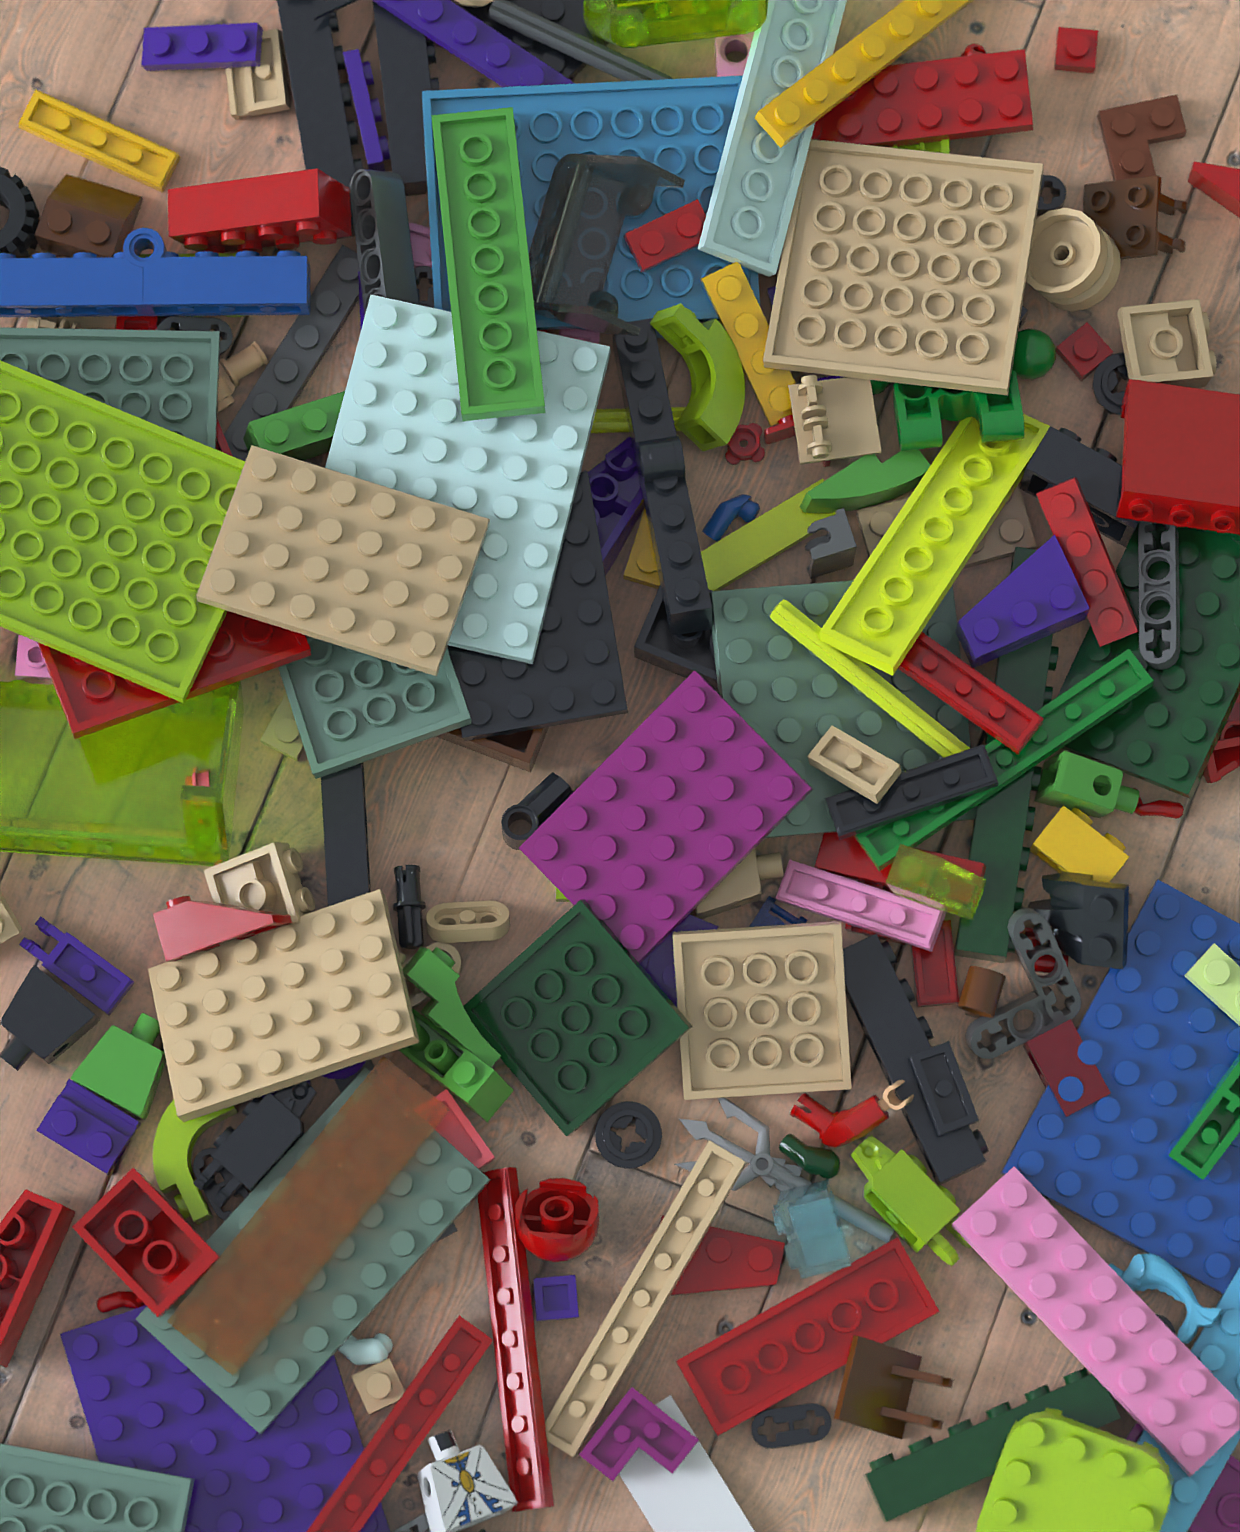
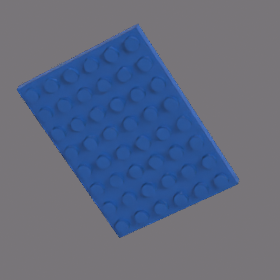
(1161, 1058)

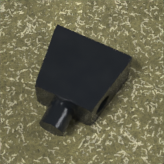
(43, 1020)

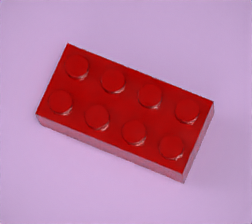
(260, 212)

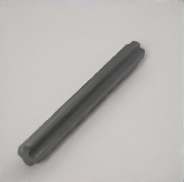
(571, 43)

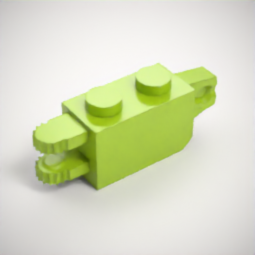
(908, 1198)

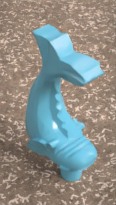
(1153, 1273)

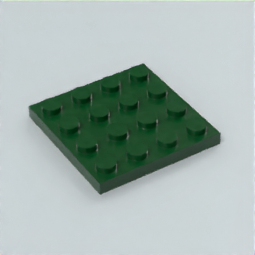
(576, 1017)

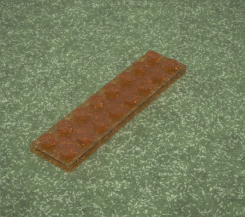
(308, 1216)

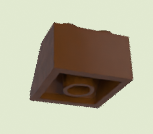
(86, 218)

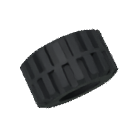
(23, 216)

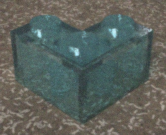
(812, 1228)

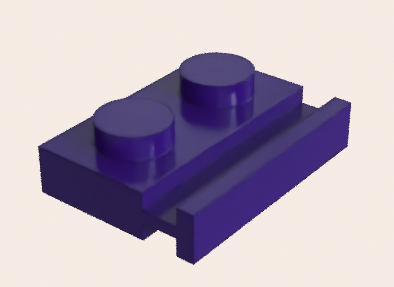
(88, 1126)

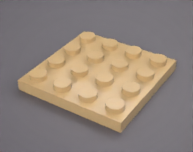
(762, 1010)

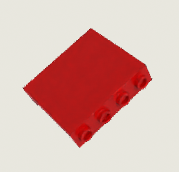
(1181, 457)

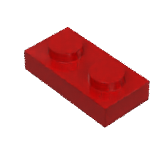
(667, 236)

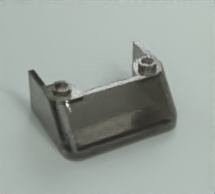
(580, 234)

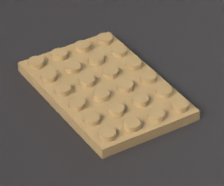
(343, 560)
(282, 1006)

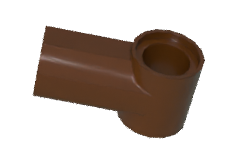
(981, 992)

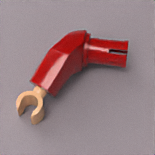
(849, 1124)

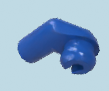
(727, 511)

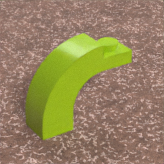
(714, 372)
(173, 1158)

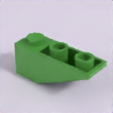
(457, 1069)

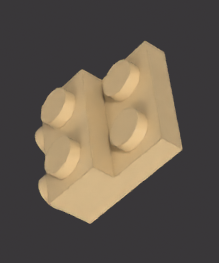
(1167, 343)
(262, 881)

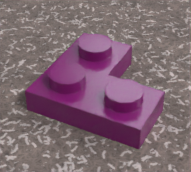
(637, 1425)

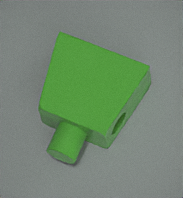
(1072, 780)
(125, 1067)

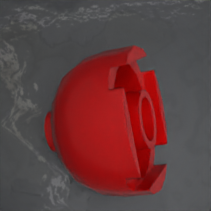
(557, 1219)

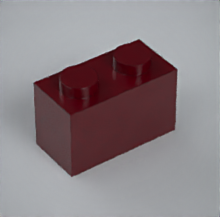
(1056, 1057)

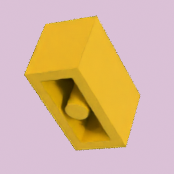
(1076, 847)

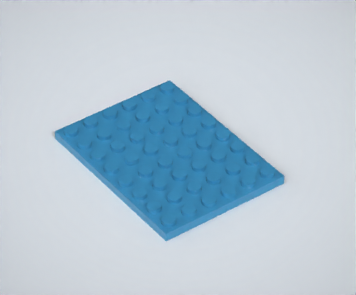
(664, 121)

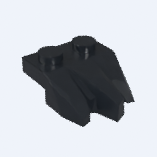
(1087, 918)

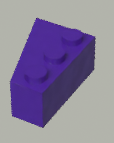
(1024, 607)

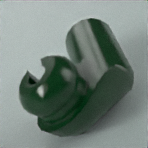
(811, 1159)

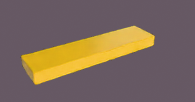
(99, 141)

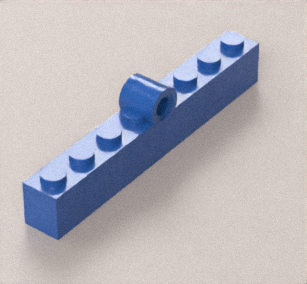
(154, 284)

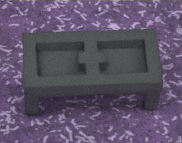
(832, 550)

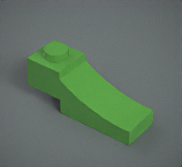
(434, 977)

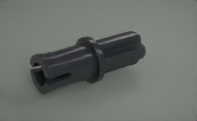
(409, 906)

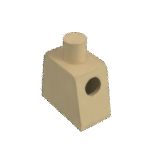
(741, 885)

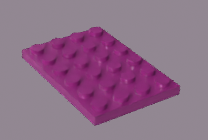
(666, 816)

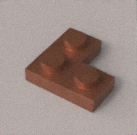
(1131, 130)

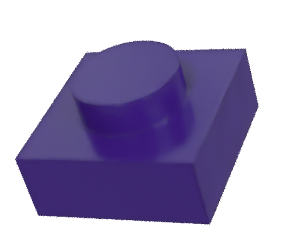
(556, 1298)

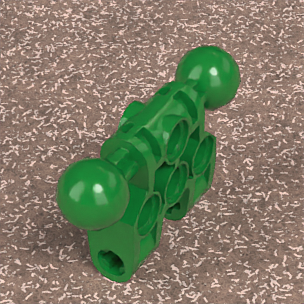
(999, 417)

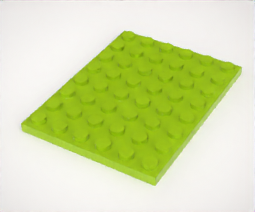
(107, 533)

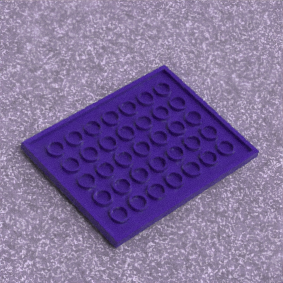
(164, 1419)

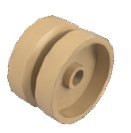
(1072, 260)

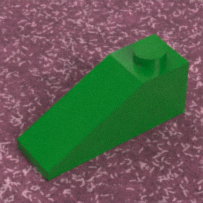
(1212, 1127)

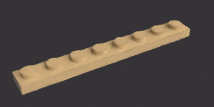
(642, 1298)

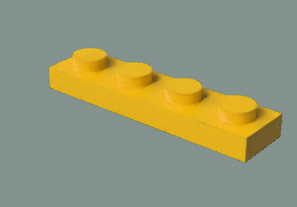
(748, 329)

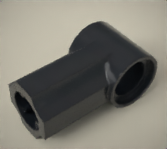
(535, 808)

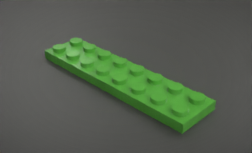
(488, 264)

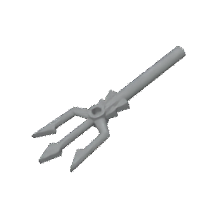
(774, 1169)

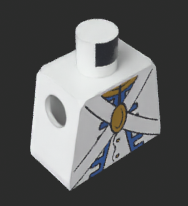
(461, 1486)

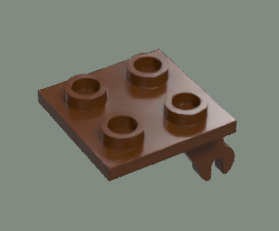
(1130, 215)
(879, 1388)

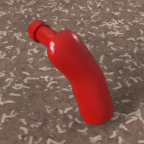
(1159, 808)
(117, 1300)

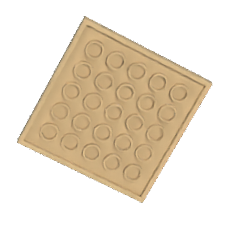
(905, 267)

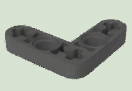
(1037, 1001)

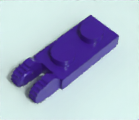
(80, 968)

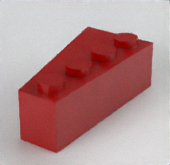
(28, 1247)

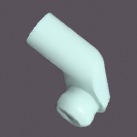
(367, 1350)

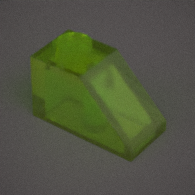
(935, 882)

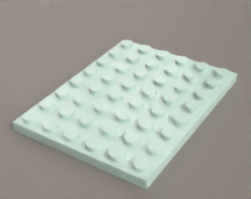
(521, 472)

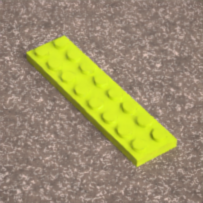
(929, 544)

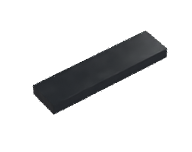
(914, 792)

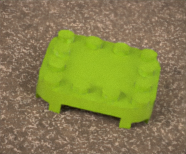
(1074, 1480)

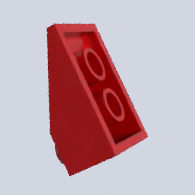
(146, 1242)

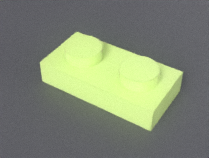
(1219, 980)

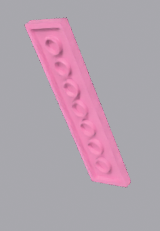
(1101, 1321)

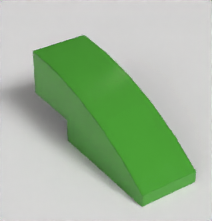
(867, 483)

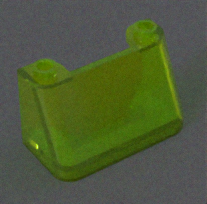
(671, 21)

